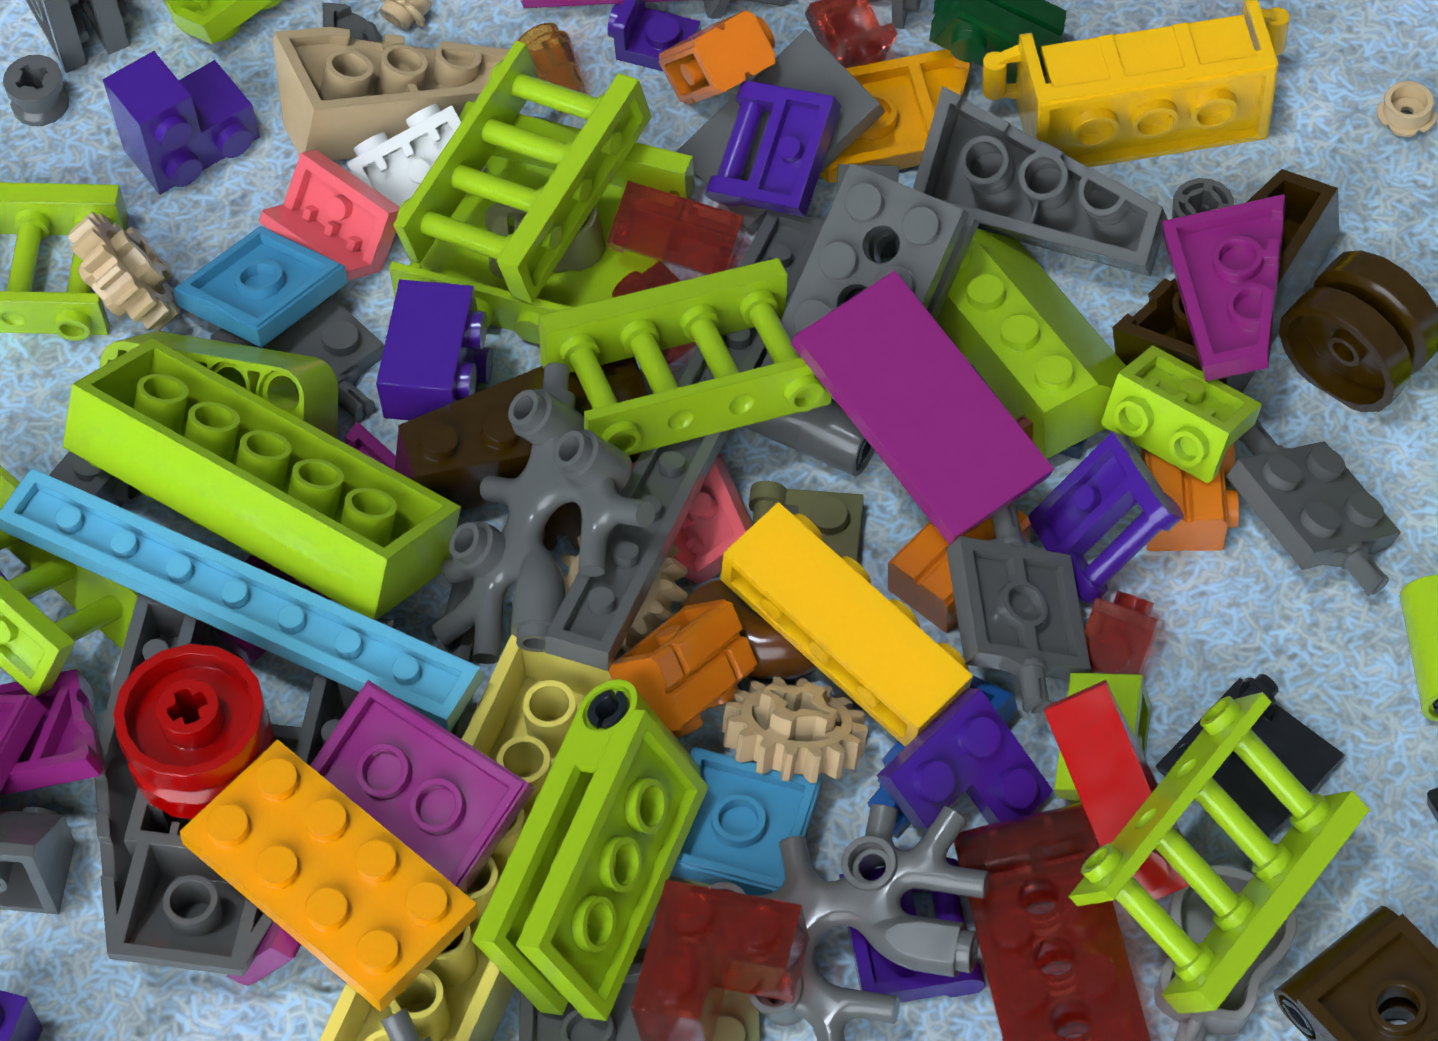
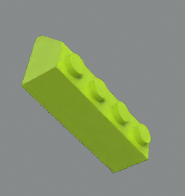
(1029, 342)

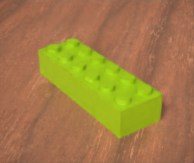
(260, 478)

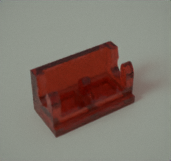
(676, 230)

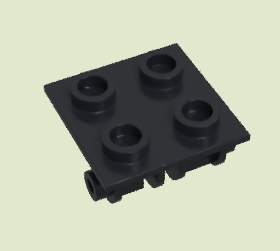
(1294, 744)

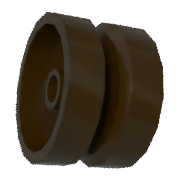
(1361, 330)

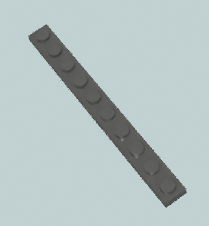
(603, 607)

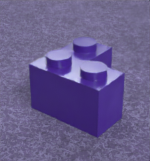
(178, 125)
(432, 349)

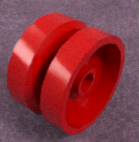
(190, 725)

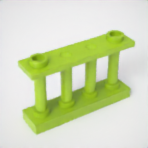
(553, 210)
(33, 214)
(674, 316)
(30, 642)
(1280, 870)

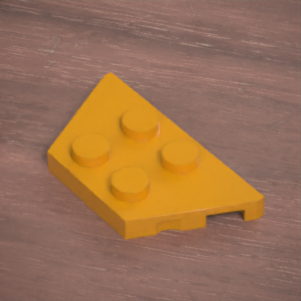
(909, 94)

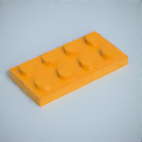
(329, 874)

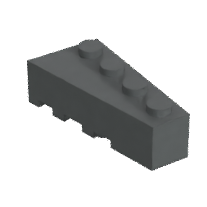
(1034, 190)

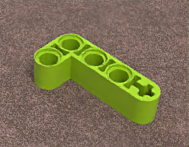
(265, 373)

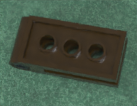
(1365, 978)

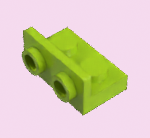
(1178, 414)

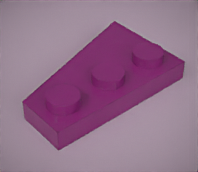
(1229, 281)

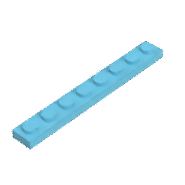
(238, 597)

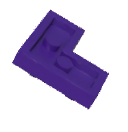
(970, 753)

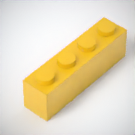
(844, 623)

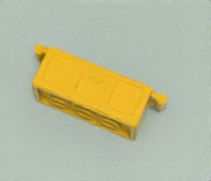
(1148, 87)

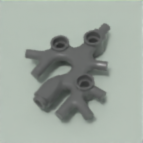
(561, 469)
(877, 913)

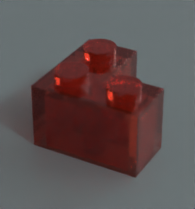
(710, 944)

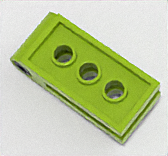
(593, 856)

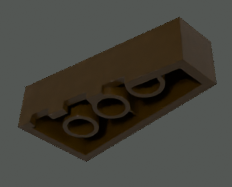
(1308, 236)
(474, 438)

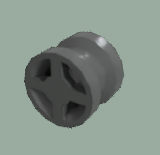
(32, 105)

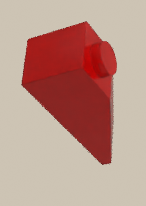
(1109, 773)

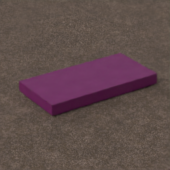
(922, 407)

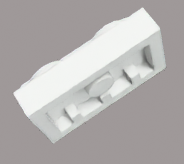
(401, 163)

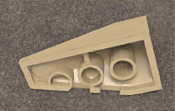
(351, 89)

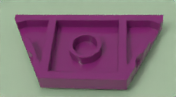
(65, 740)

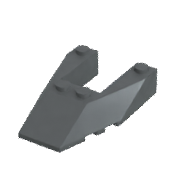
(156, 892)

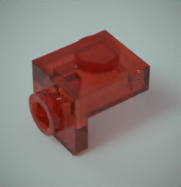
(850, 31)
(1121, 634)

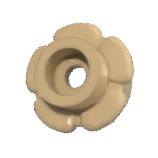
(405, 12)
(1411, 97)

